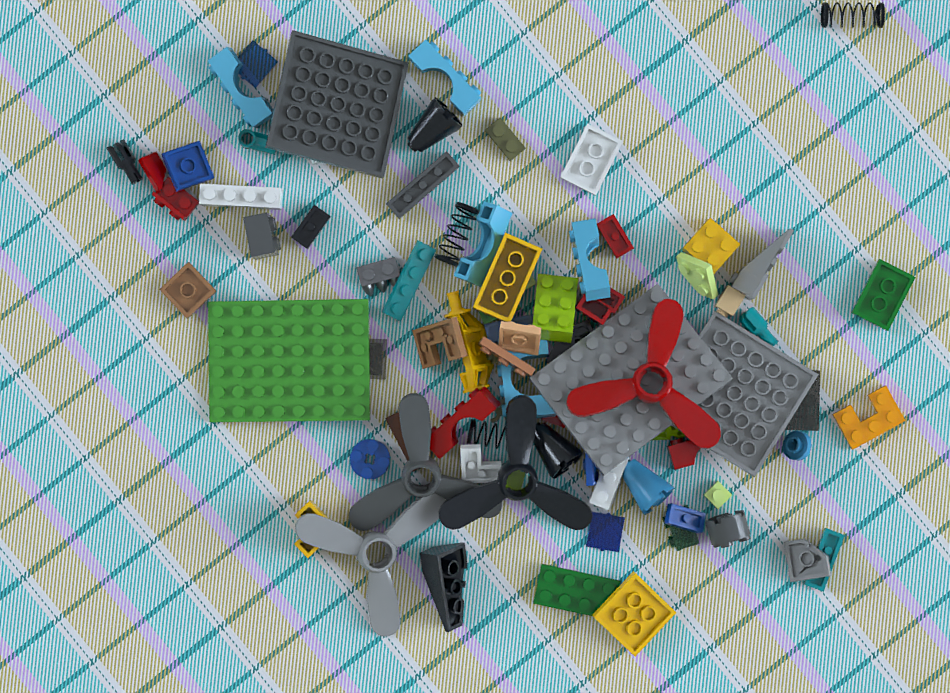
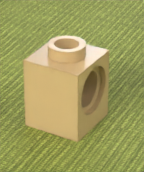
(729, 301)

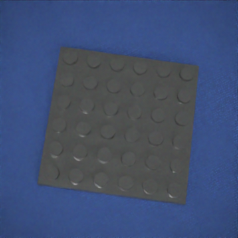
(337, 104)

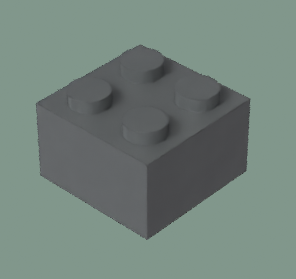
(261, 235)

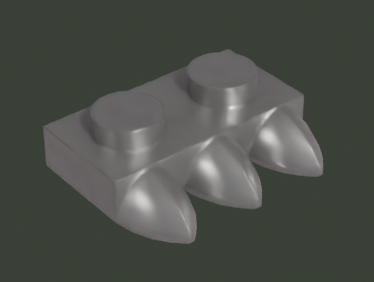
(378, 274)

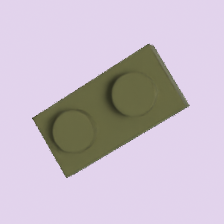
(505, 139)

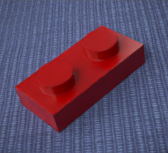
(614, 236)

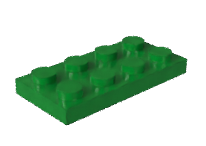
(572, 589)

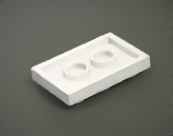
(591, 159)

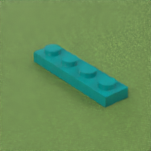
(409, 280)

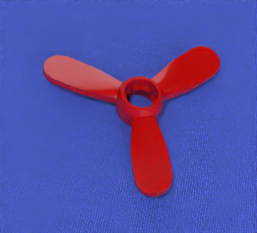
(684, 413)

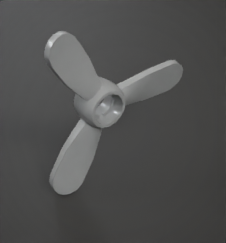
(335, 537)

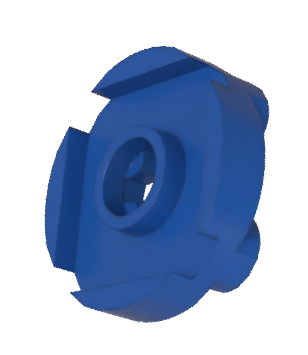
(358, 458)

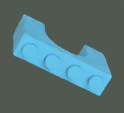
(508, 391)

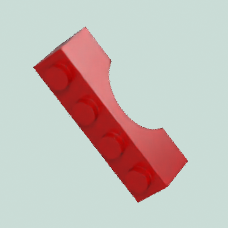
(479, 407)
(682, 453)

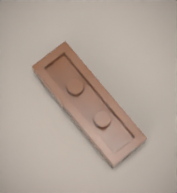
(505, 357)

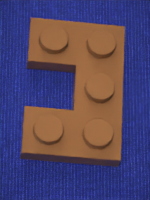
(445, 331)

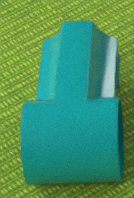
(258, 142)

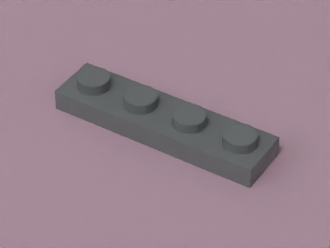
(422, 185)

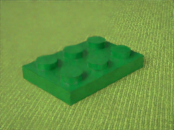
(883, 295)

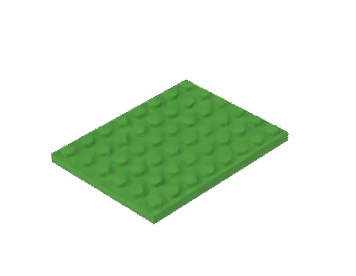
(289, 360)

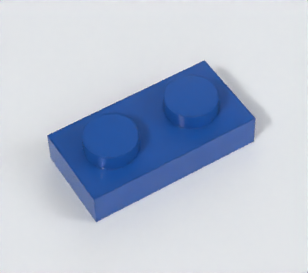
(685, 518)

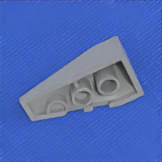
(753, 275)

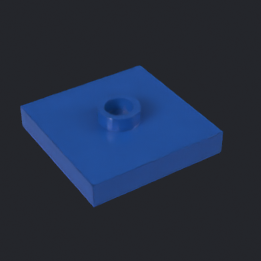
(187, 166)
(591, 471)

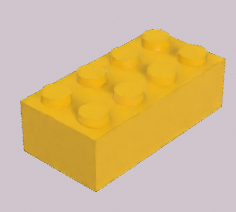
(507, 278)

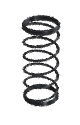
(880, 9)
(447, 259)
(473, 426)

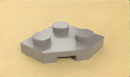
(805, 561)

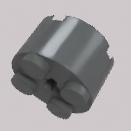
(728, 528)

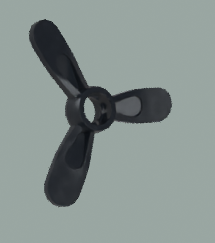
(479, 500)

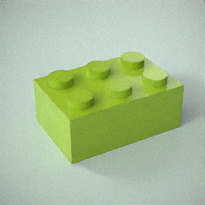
(555, 307)

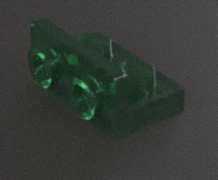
(679, 537)

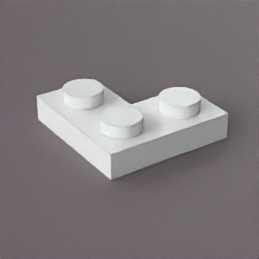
(475, 470)

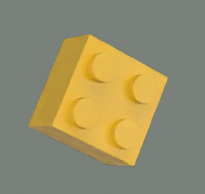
(711, 244)

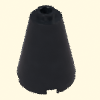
(433, 126)
(555, 450)

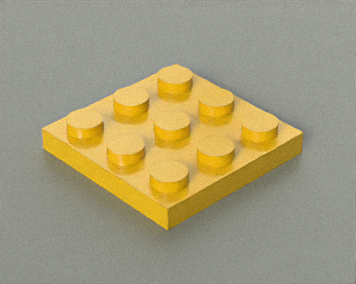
(634, 613)

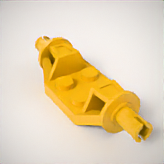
(475, 359)

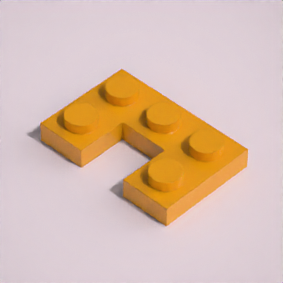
(886, 418)

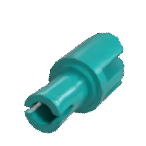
(757, 325)

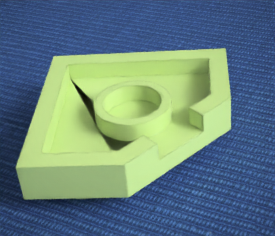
(698, 274)

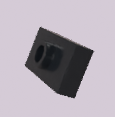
(311, 227)

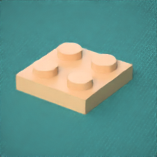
(519, 337)

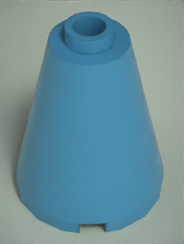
(645, 486)

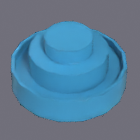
(797, 445)

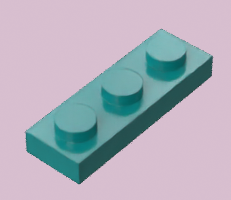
(830, 545)

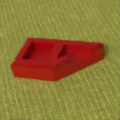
(154, 170)

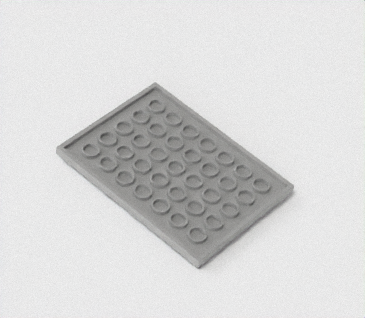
(613, 354)

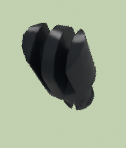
(125, 160)

